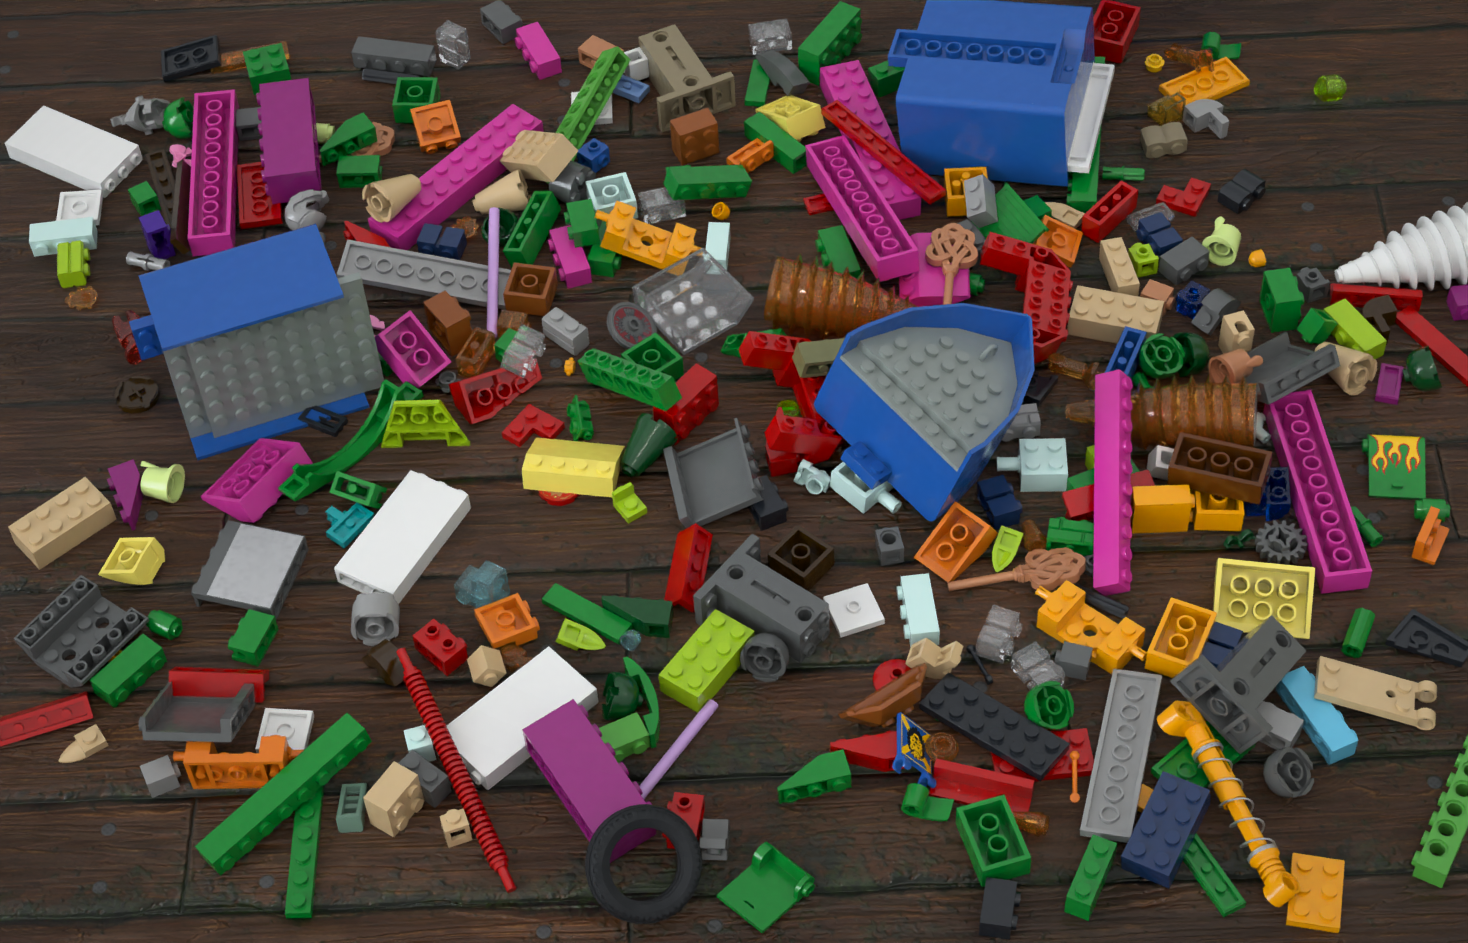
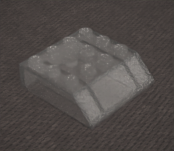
(693, 300)

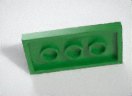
(1181, 763)

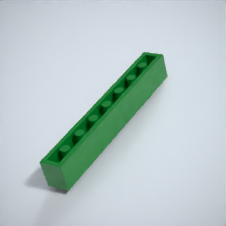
(283, 794)

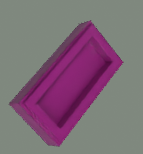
(1389, 383)

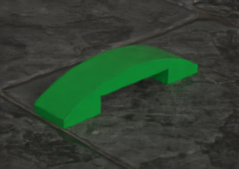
(651, 720)

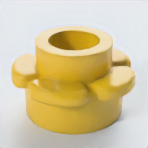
(1154, 63)

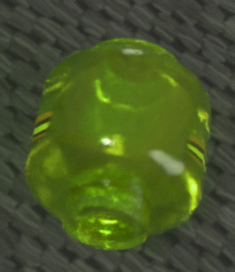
(1330, 87)

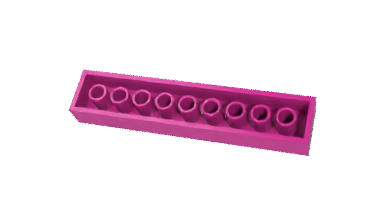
(851, 87)
(213, 173)
(457, 178)
(862, 208)
(1318, 493)

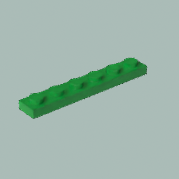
(304, 857)

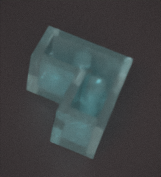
(482, 585)

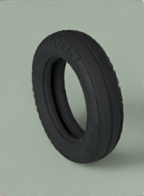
(688, 864)

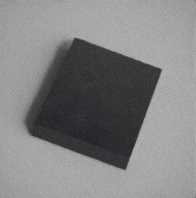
(190, 58)

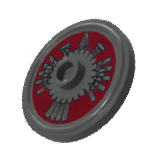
(629, 324)

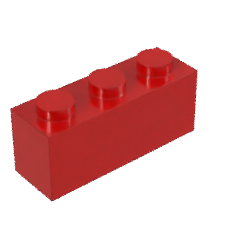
(1109, 211)

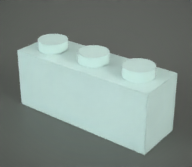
(46, 236)
(918, 608)

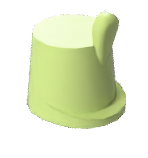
(1223, 243)
(163, 483)

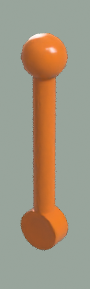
(1074, 797)

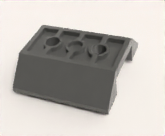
(71, 628)

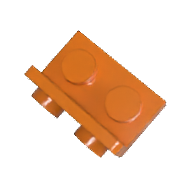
(1430, 538)

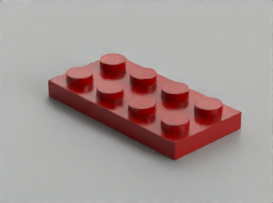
(254, 204)
(1078, 741)

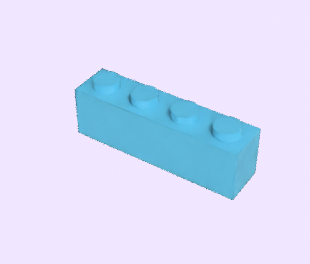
(1321, 720)

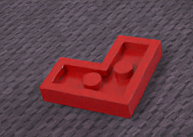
(1185, 201)
(532, 421)

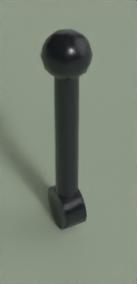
(971, 649)

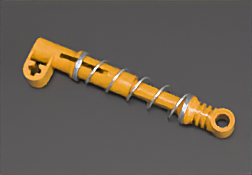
(1186, 721)

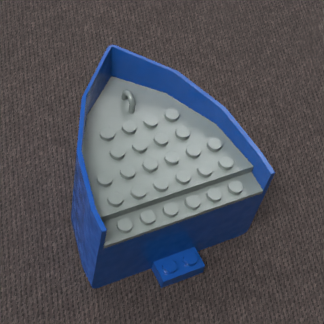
(928, 397)

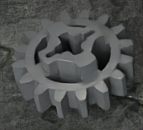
(1281, 543)

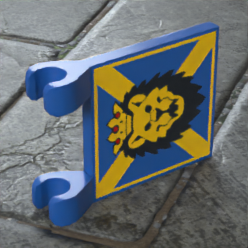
(912, 751)

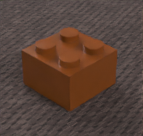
(694, 136)
(530, 289)
(448, 322)

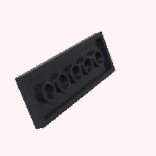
(994, 726)

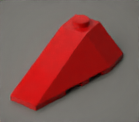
(489, 392)

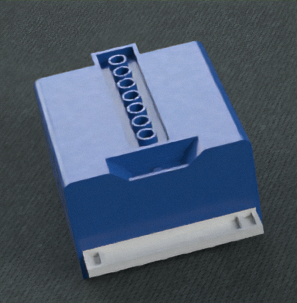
(1001, 89)

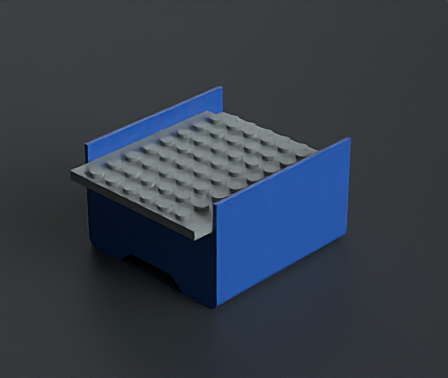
(259, 339)

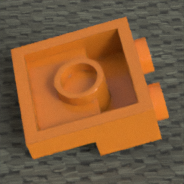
(436, 126)
(1061, 239)
(507, 621)

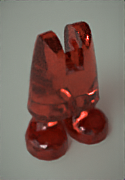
(126, 338)

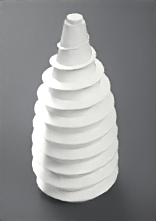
(1420, 254)

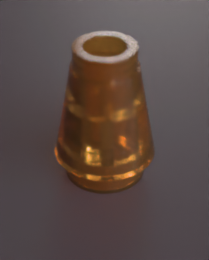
(1033, 536)
(1032, 822)

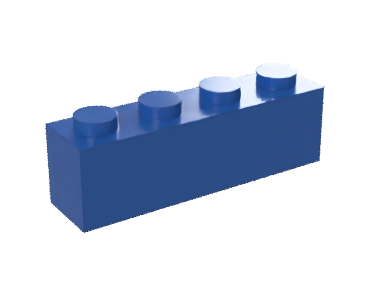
(1127, 351)

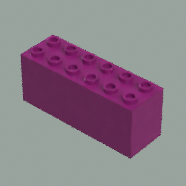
(288, 139)
(584, 772)

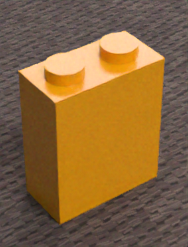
(1161, 508)

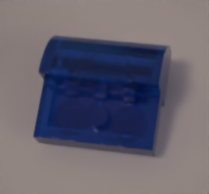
(1276, 496)

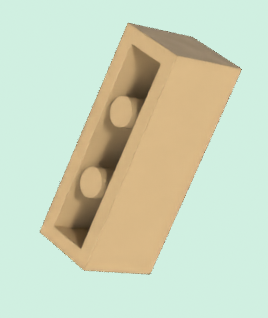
(1118, 267)

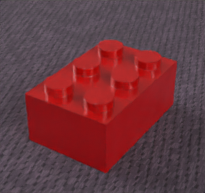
(1114, 29)
(698, 399)

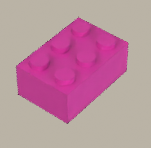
(411, 350)

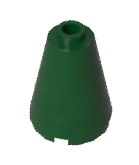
(646, 444)

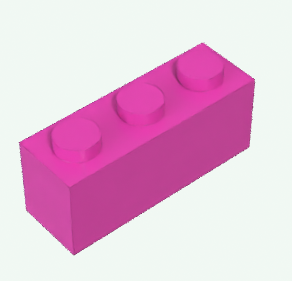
(538, 50)
(571, 260)

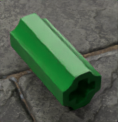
(1358, 632)

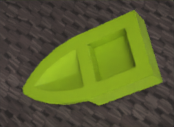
(1005, 547)
(578, 636)

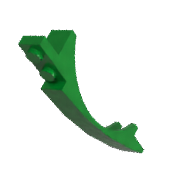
(311, 477)

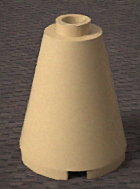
(505, 193)
(390, 196)
(1354, 369)

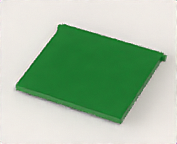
(1014, 218)

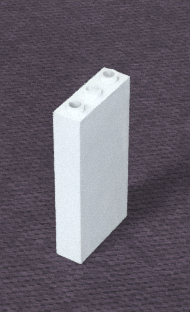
(73, 151)
(403, 537)
(491, 730)

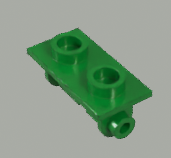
(578, 414)

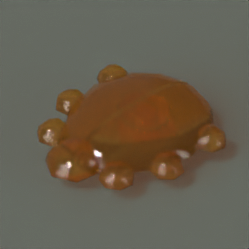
(467, 224)
(82, 298)

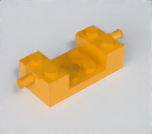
(626, 235)
(1068, 617)

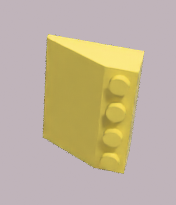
(572, 467)
(1254, 591)

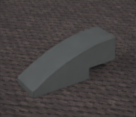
(783, 72)

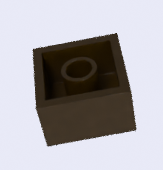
(801, 558)

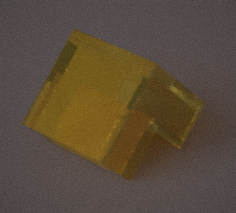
(1167, 109)

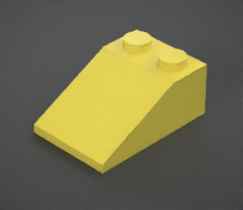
(794, 116)

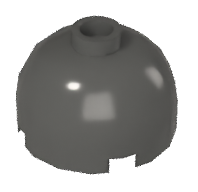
(765, 657)
(1288, 772)

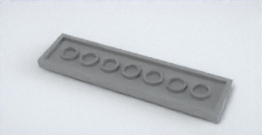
(420, 273)
(1121, 755)

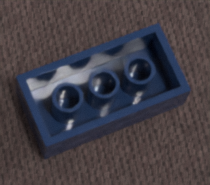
(1165, 829)

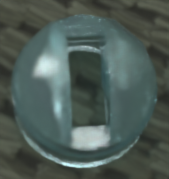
(630, 640)

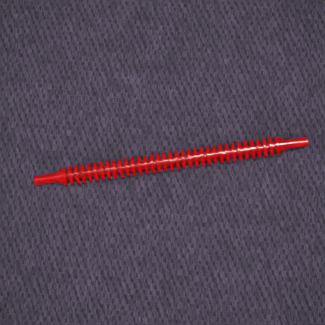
(456, 770)

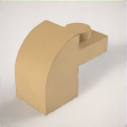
(937, 659)

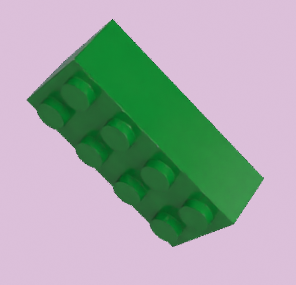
(830, 41)

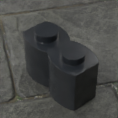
(1242, 191)

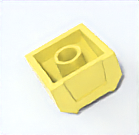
(134, 561)

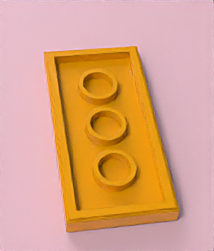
(1207, 84)

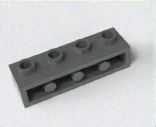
(394, 56)

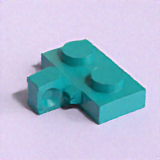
(347, 524)

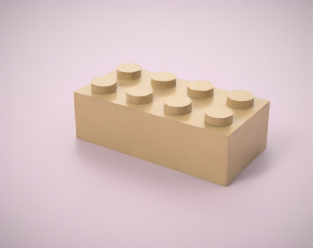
(539, 155)
(1105, 314)
(62, 523)

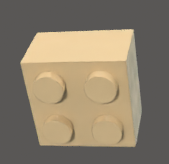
(394, 799)

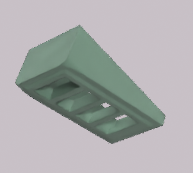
(345, 818)

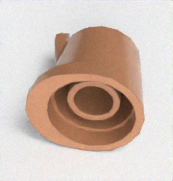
(1234, 364)

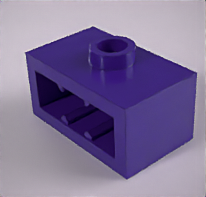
(157, 235)

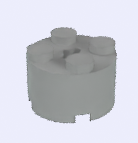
(375, 617)

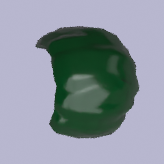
(506, 226)

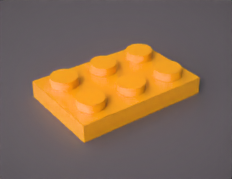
(1320, 893)

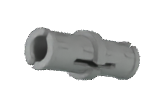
(146, 261)

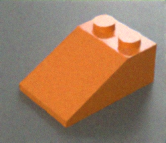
(955, 543)

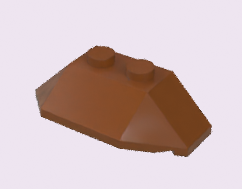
(889, 700)

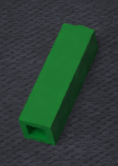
(786, 149)

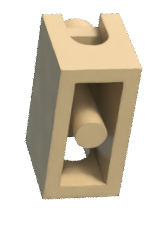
(1233, 338)

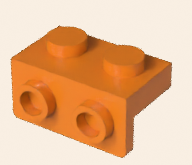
(752, 155)

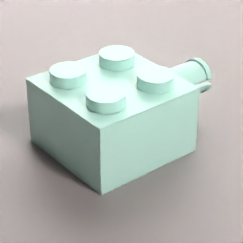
(607, 190)
(1039, 464)
(857, 493)

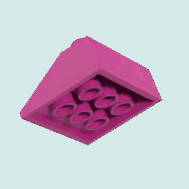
(928, 284)
(254, 479)

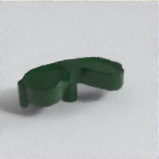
(1244, 536)

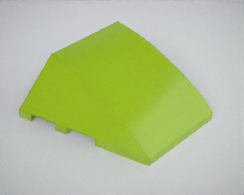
(421, 422)

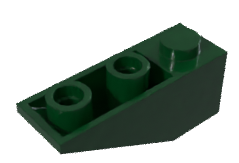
(647, 616)

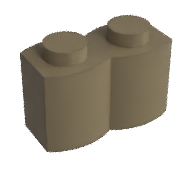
(1163, 140)

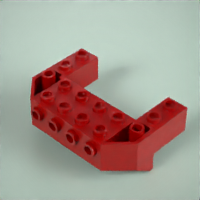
(1043, 281)
(806, 435)

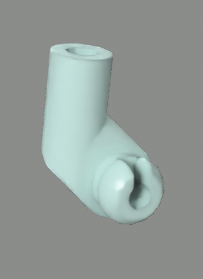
(1261, 434)

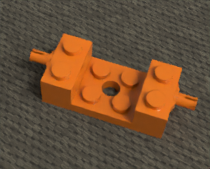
(235, 771)

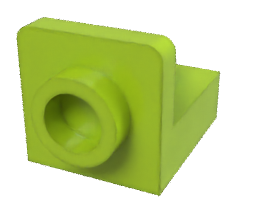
(628, 503)

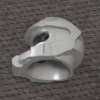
(300, 216)

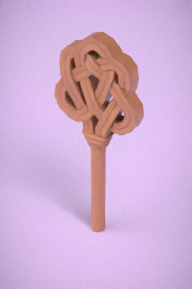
(383, 146)
(961, 254)
(1040, 568)

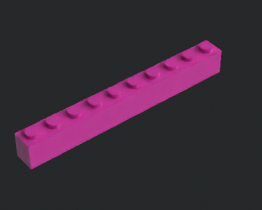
(1112, 483)

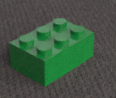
(993, 839)

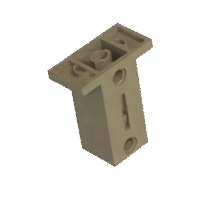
(682, 77)

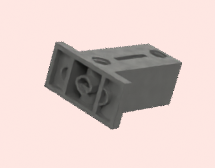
(764, 601)
(1241, 682)

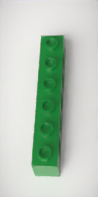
(630, 379)

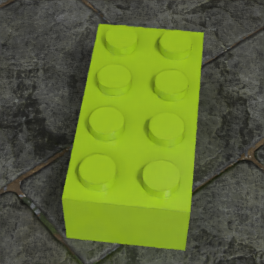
(705, 661)

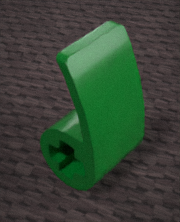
(1212, 42)
(920, 805)

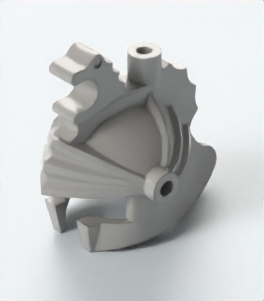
(143, 115)

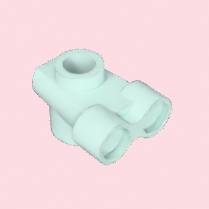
(814, 479)

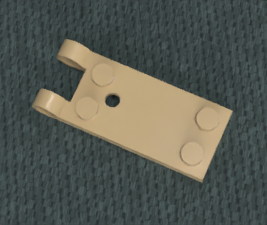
(1368, 691)

